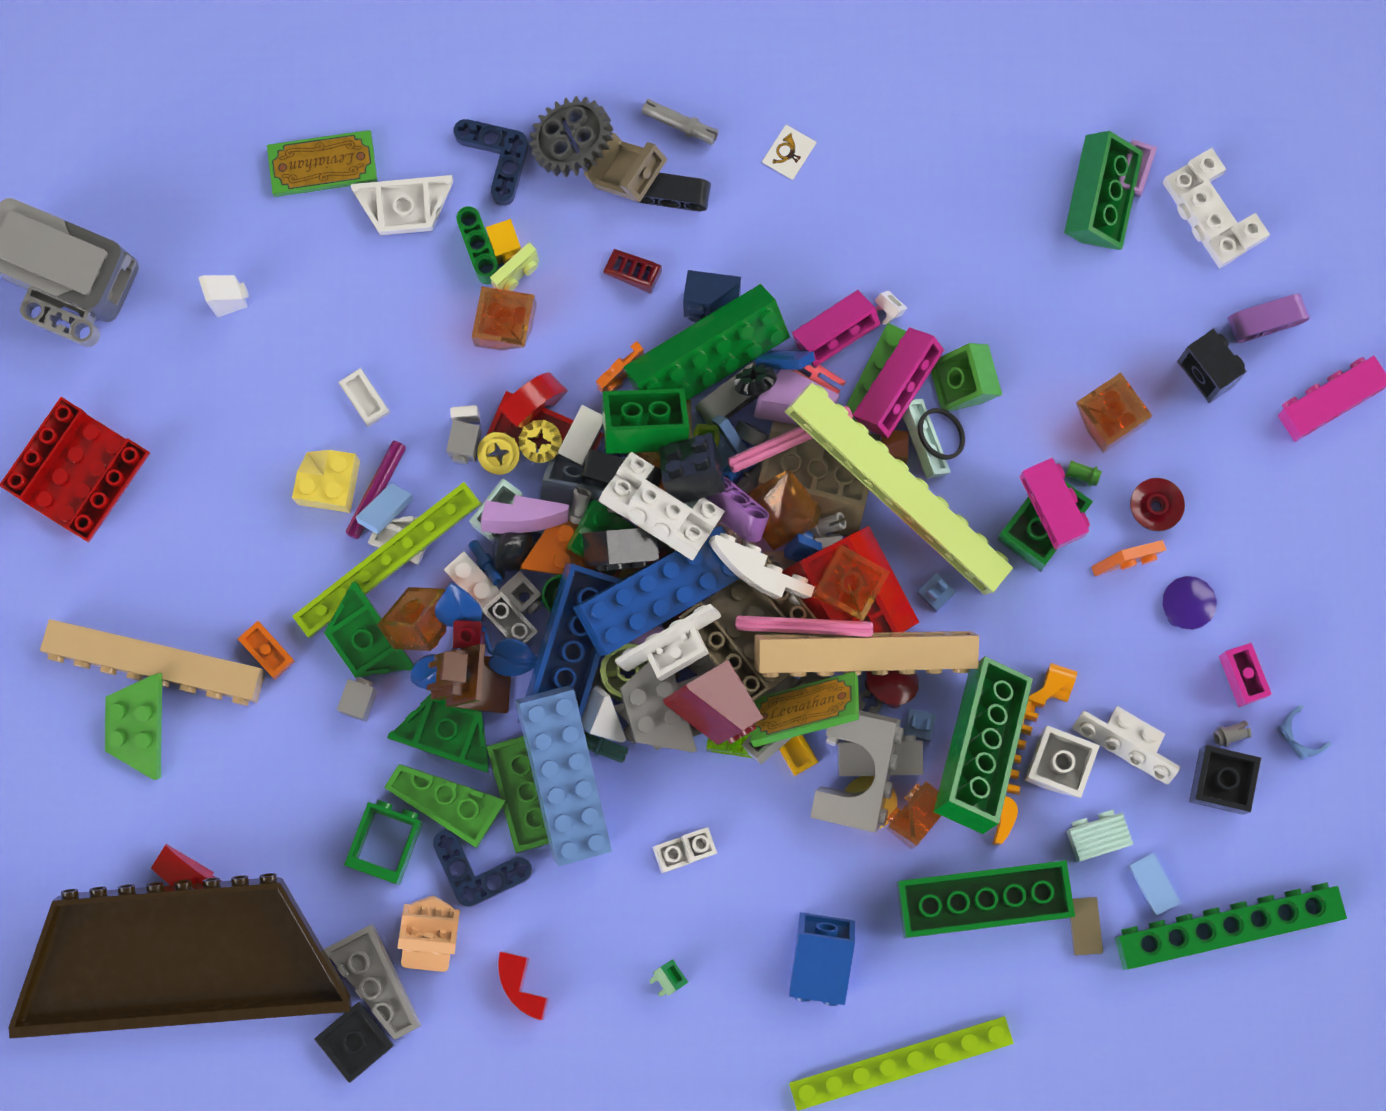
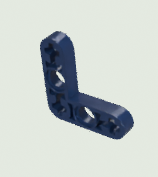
(502, 147)
(469, 878)

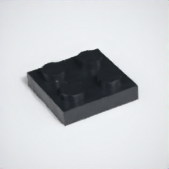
(354, 1042)

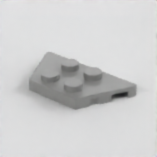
(648, 715)

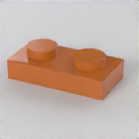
(266, 650)

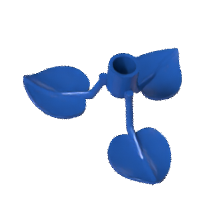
(508, 657)

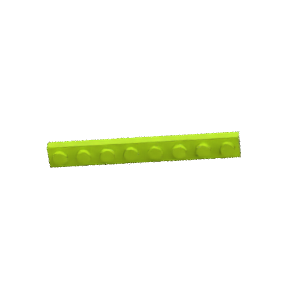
(390, 556)
(901, 1063)

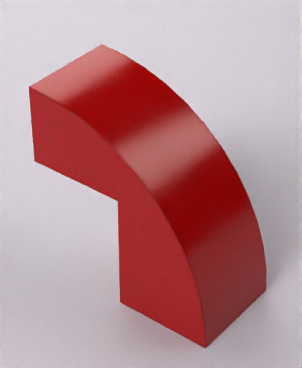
(532, 398)
(512, 975)

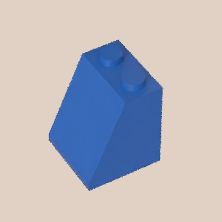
(822, 959)

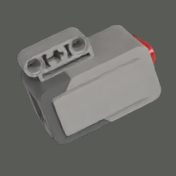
(63, 269)

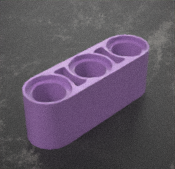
(1268, 318)
(741, 512)

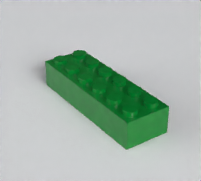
(712, 346)
(983, 746)
(985, 899)

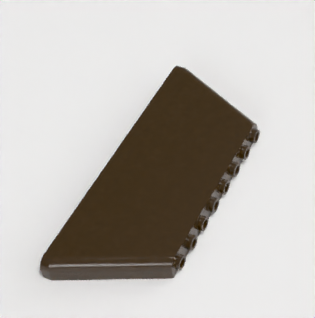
(175, 959)

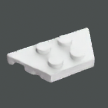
(404, 203)

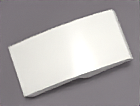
(684, 850)

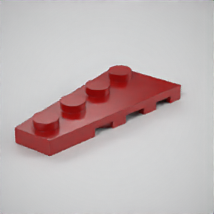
(503, 424)

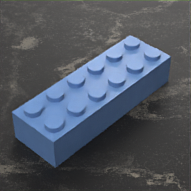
(563, 775)

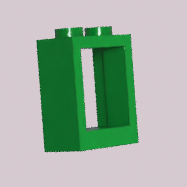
(362, 832)

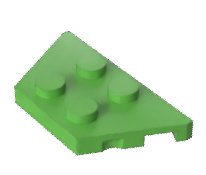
(135, 725)

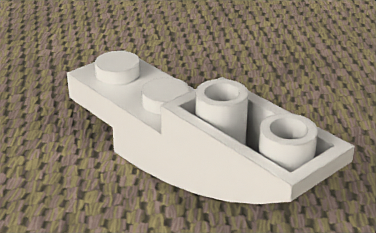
(749, 566)
(493, 602)

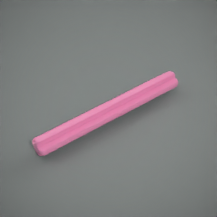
(770, 448)
(804, 626)

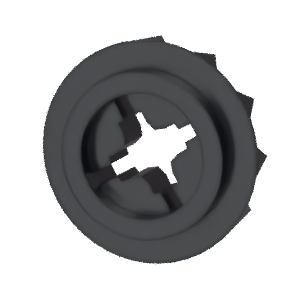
(764, 380)

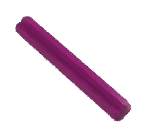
(377, 484)

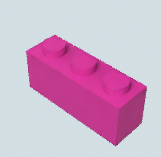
(837, 327)
(1055, 503)

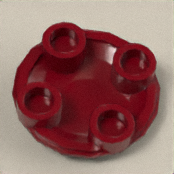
(893, 688)

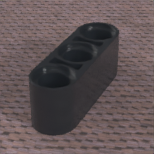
(678, 192)
(603, 467)

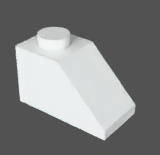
(224, 293)

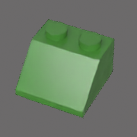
(966, 377)

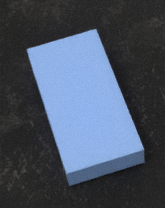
(384, 508)
(1154, 884)

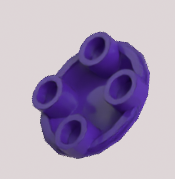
(1189, 603)

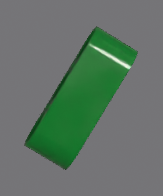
(475, 233)

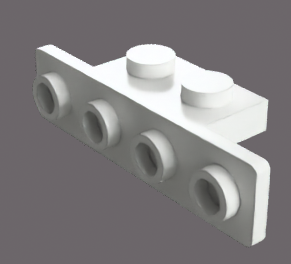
(673, 647)
(1130, 740)

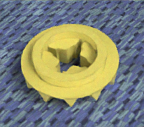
(546, 452)
(493, 463)

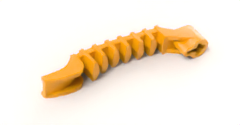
(1058, 685)

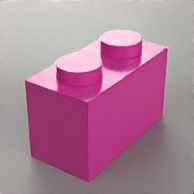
(1245, 675)

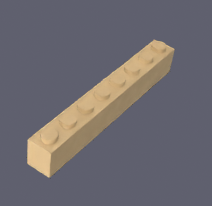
(877, 653)
(144, 659)

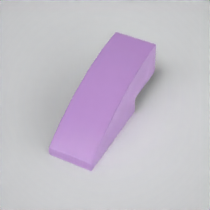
(522, 516)

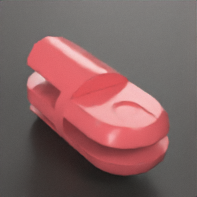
(815, 376)

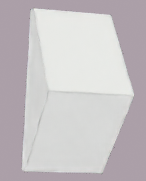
(600, 716)

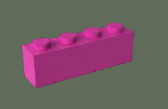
(898, 382)
(1334, 398)

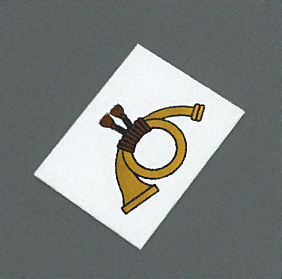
(789, 152)

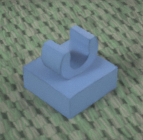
(936, 592)
(920, 724)

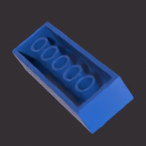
(652, 596)
(566, 650)

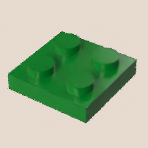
(594, 520)

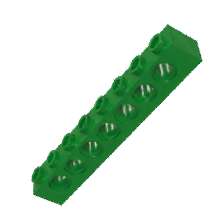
(1329, 910)

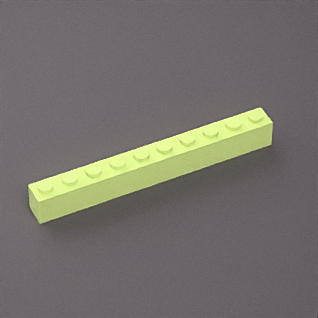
(899, 489)

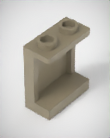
(626, 168)

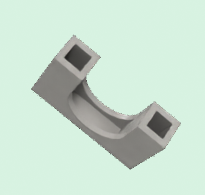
(865, 808)

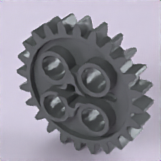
(589, 128)

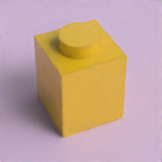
(503, 240)

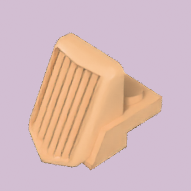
(428, 934)

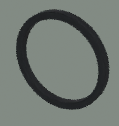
(959, 427)

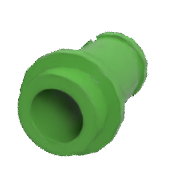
(1083, 473)

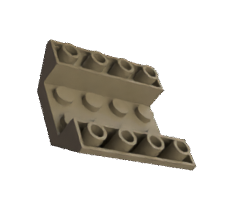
(821, 476)
(738, 646)

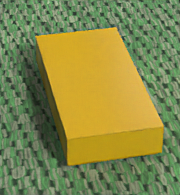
(798, 755)

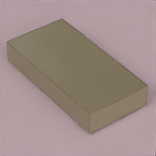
(1086, 927)

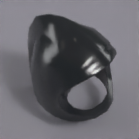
(510, 551)

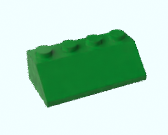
(1098, 202)

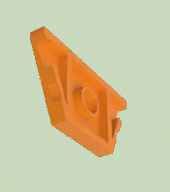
(551, 554)

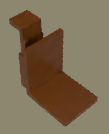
(469, 682)

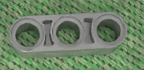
(724, 401)

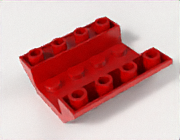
(74, 469)
(891, 607)

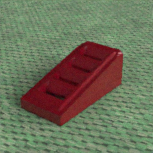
(645, 285)

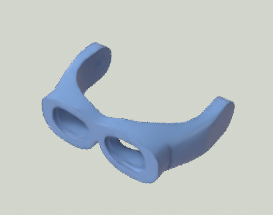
(1286, 731)

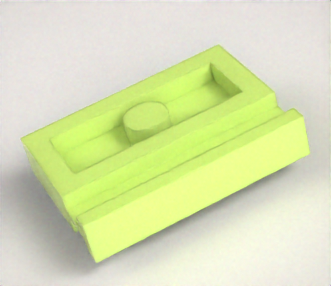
(510, 273)

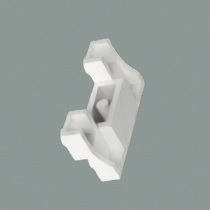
(1207, 212)
(658, 511)

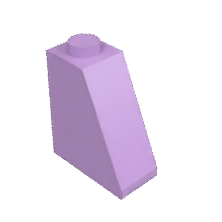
(778, 398)

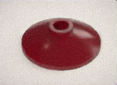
(1166, 495)

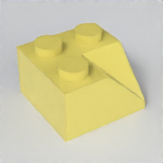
(327, 480)

